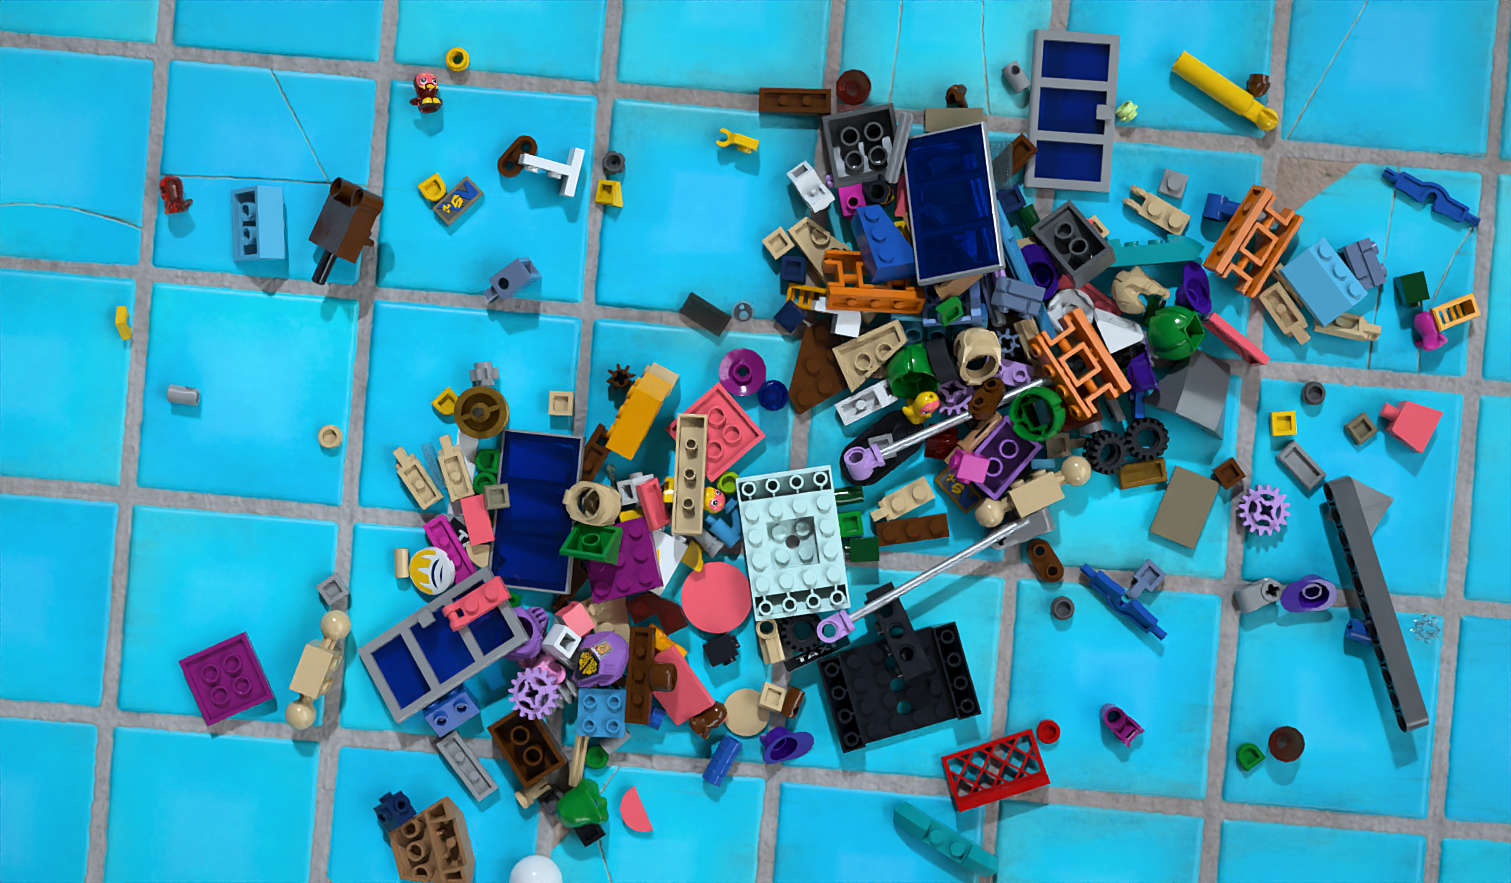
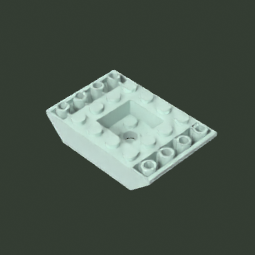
(800, 578)

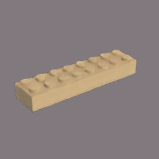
(689, 474)

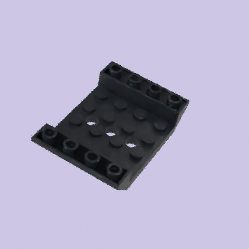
(867, 705)

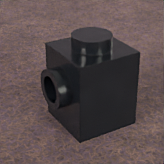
(722, 649)

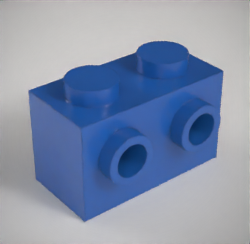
(451, 710)

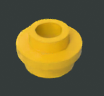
(451, 54)

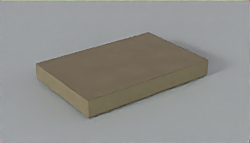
(1184, 507)

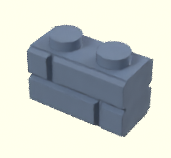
(1363, 263)
(1018, 297)

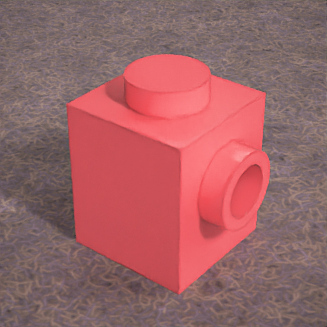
(575, 618)

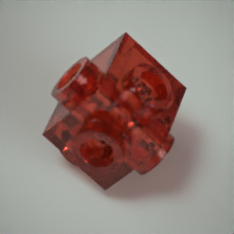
(941, 444)

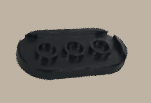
(900, 427)

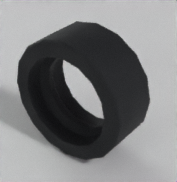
(942, 359)

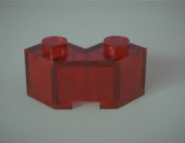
(649, 604)

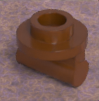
(956, 94)

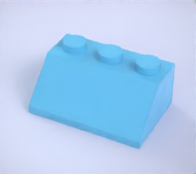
(258, 223)
(1323, 282)

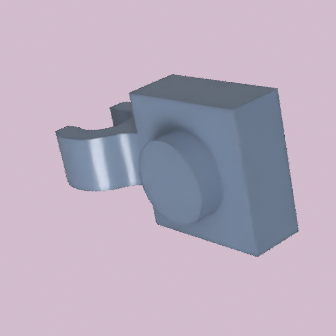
(1146, 577)

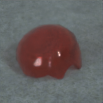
(853, 87)
(1286, 744)

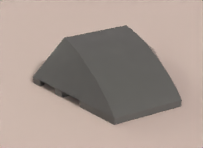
(1195, 392)

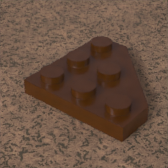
(816, 369)

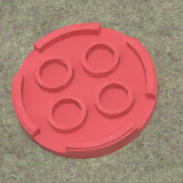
(716, 597)

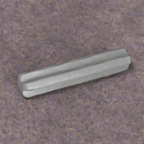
(899, 147)
(988, 287)

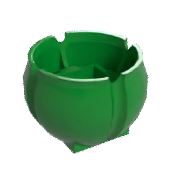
(1175, 332)
(911, 372)
(1025, 417)

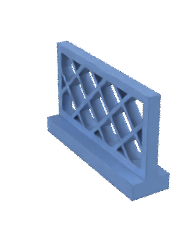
(972, 307)

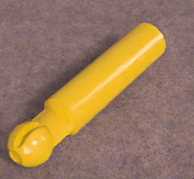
(1224, 91)

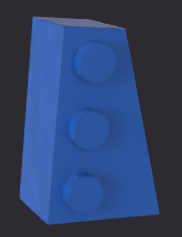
(882, 246)

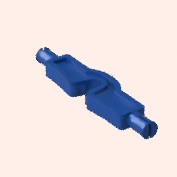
(1442, 201)
(1113, 593)

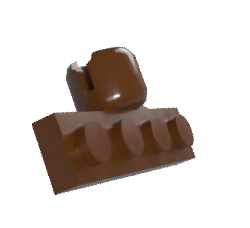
(645, 675)

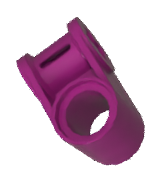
(1123, 726)

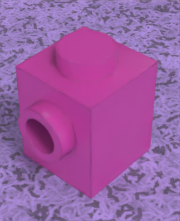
(849, 199)
(968, 466)

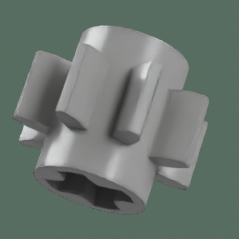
(484, 374)

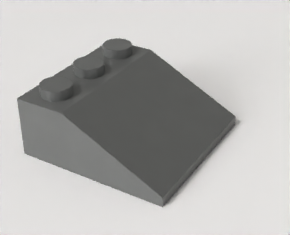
(860, 143)

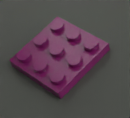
(635, 569)
(226, 678)

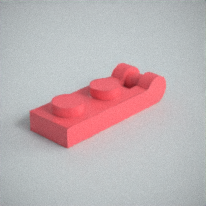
(477, 603)

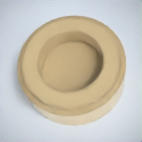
(330, 436)

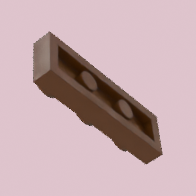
(794, 100)
(912, 529)

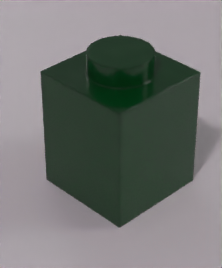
(1411, 289)
(862, 549)

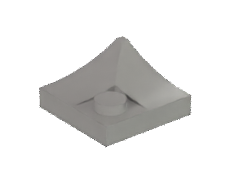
(1372, 502)

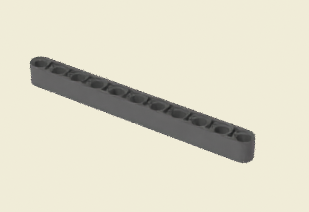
(1375, 603)

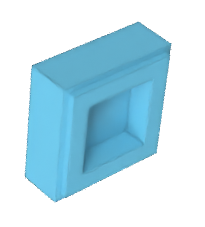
(1041, 463)

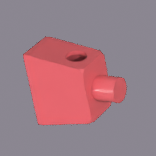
(1411, 423)

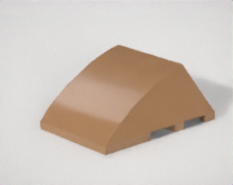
(434, 846)

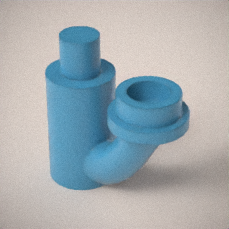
(723, 531)

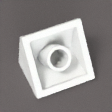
(1116, 330)

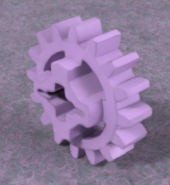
(959, 400)
(1256, 501)
(532, 684)

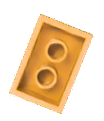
(637, 415)

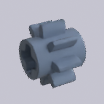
(1011, 344)

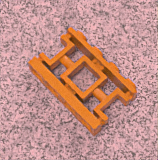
(1240, 231)
(866, 296)
(1093, 354)

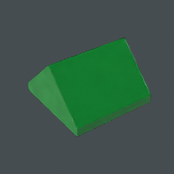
(593, 543)

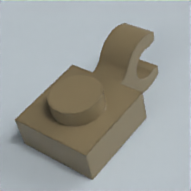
(1061, 445)

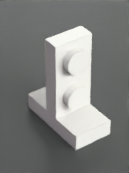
(555, 170)
(865, 402)

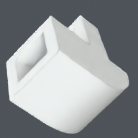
(810, 187)
(843, 321)
(562, 644)

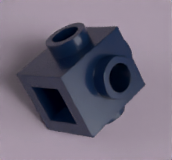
(394, 810)

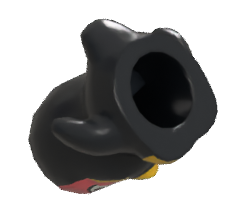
(875, 190)

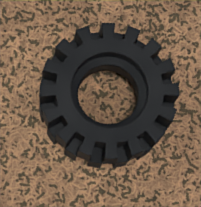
(1160, 438)
(1116, 454)
(801, 644)

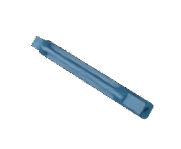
(1021, 272)

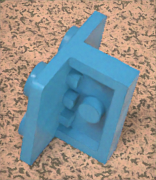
(601, 712)

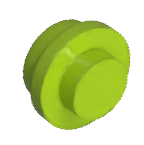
(726, 483)

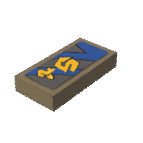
(458, 201)

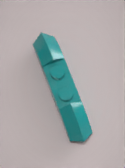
(1175, 250)
(945, 840)

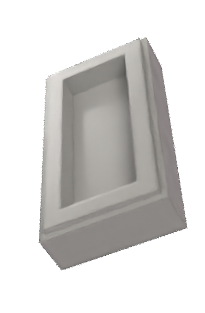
(1301, 465)

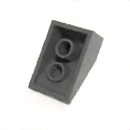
(1074, 244)

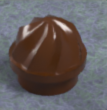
(1258, 84)

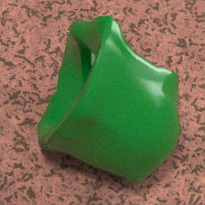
(578, 808)

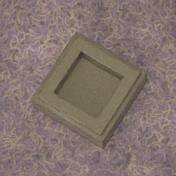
(1360, 428)
(496, 496)

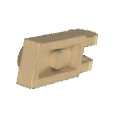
(1158, 211)

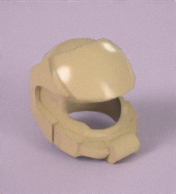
(1129, 285)
(973, 345)
(600, 503)

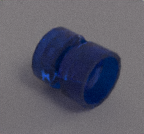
(772, 395)

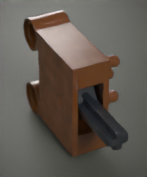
(344, 225)

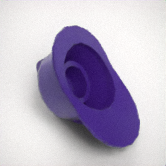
(1041, 268)
(1194, 290)
(1141, 373)
(1309, 594)
(784, 745)

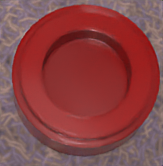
(1048, 731)

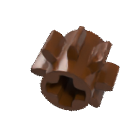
(626, 381)

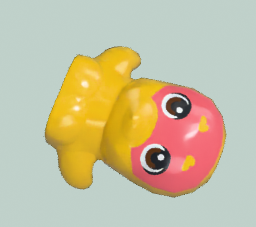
(922, 407)
(713, 500)

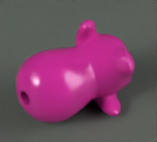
(1427, 329)

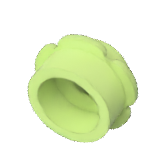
(1126, 111)

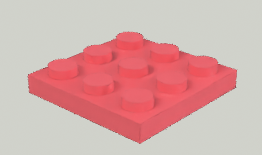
(728, 432)

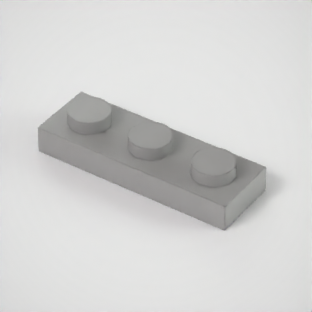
(467, 765)

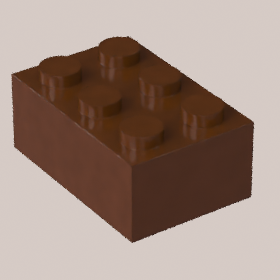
(527, 746)

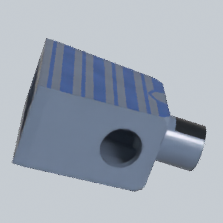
(519, 275)

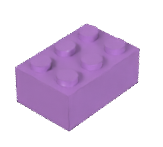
(1007, 457)

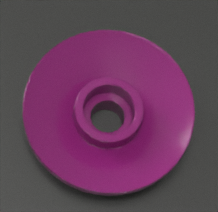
(739, 359)

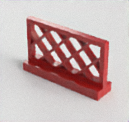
(1002, 790)

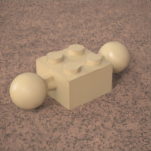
(1033, 493)
(316, 669)

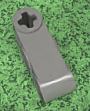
(1040, 523)

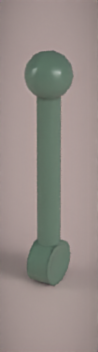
(611, 469)

